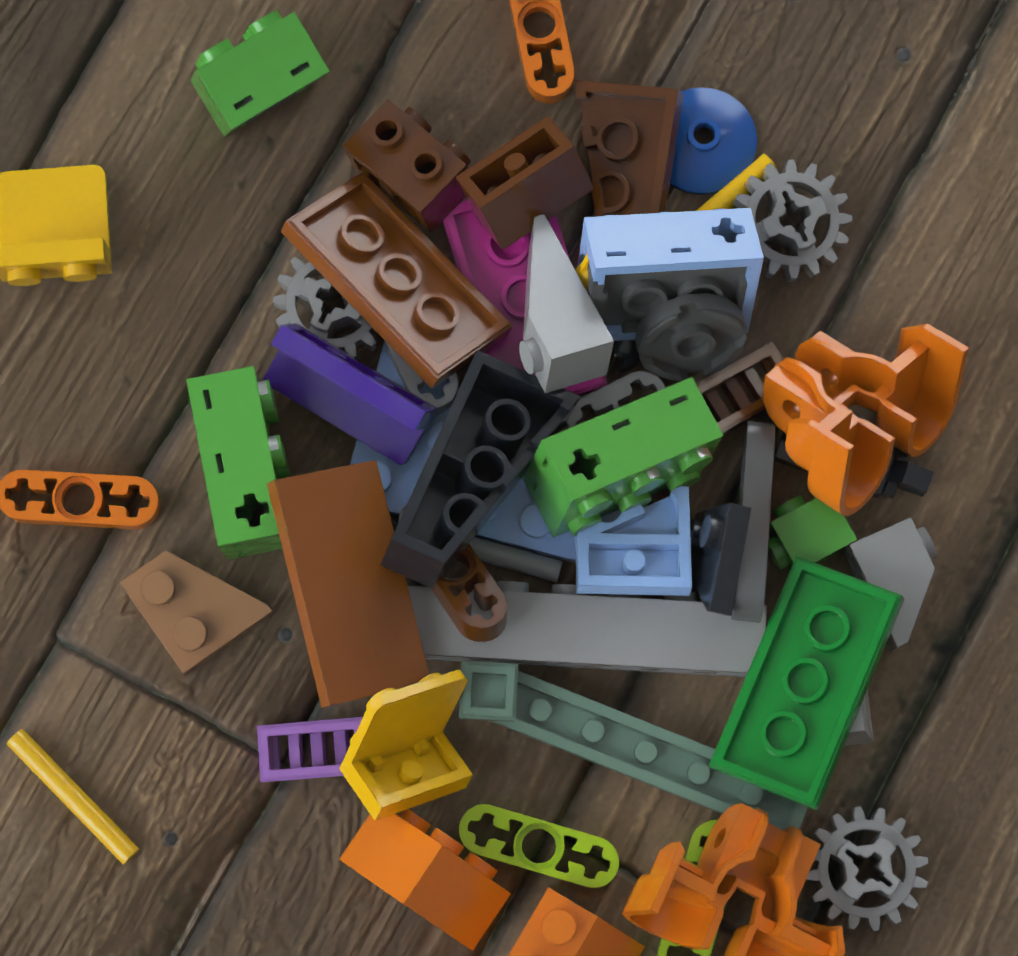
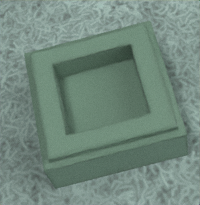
(489, 691)

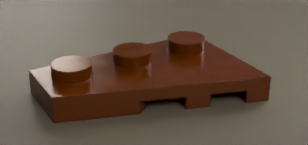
(629, 144)

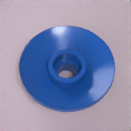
(711, 166)

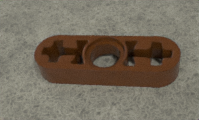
(487, 595)

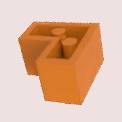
(428, 874)

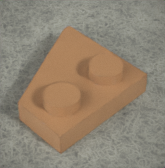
(191, 609)

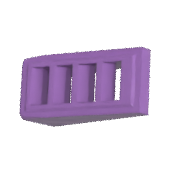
(270, 748)

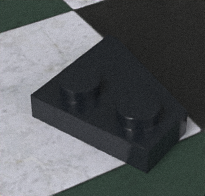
(717, 554)

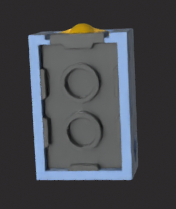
(653, 257)

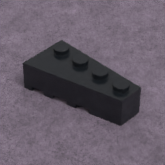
(474, 464)

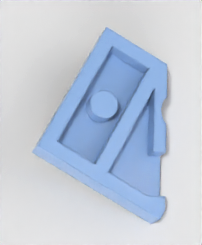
(639, 551)

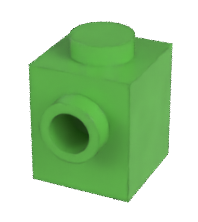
(808, 532)

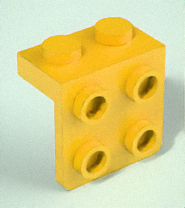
(54, 225)
(401, 749)

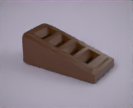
(726, 379)

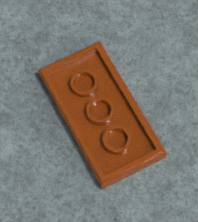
(396, 279)
(349, 606)

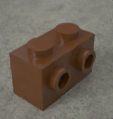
(409, 163)
(523, 180)

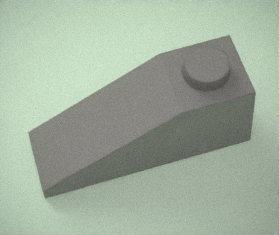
(562, 328)

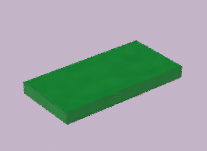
(806, 682)

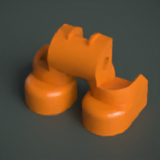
(846, 453)
(745, 854)

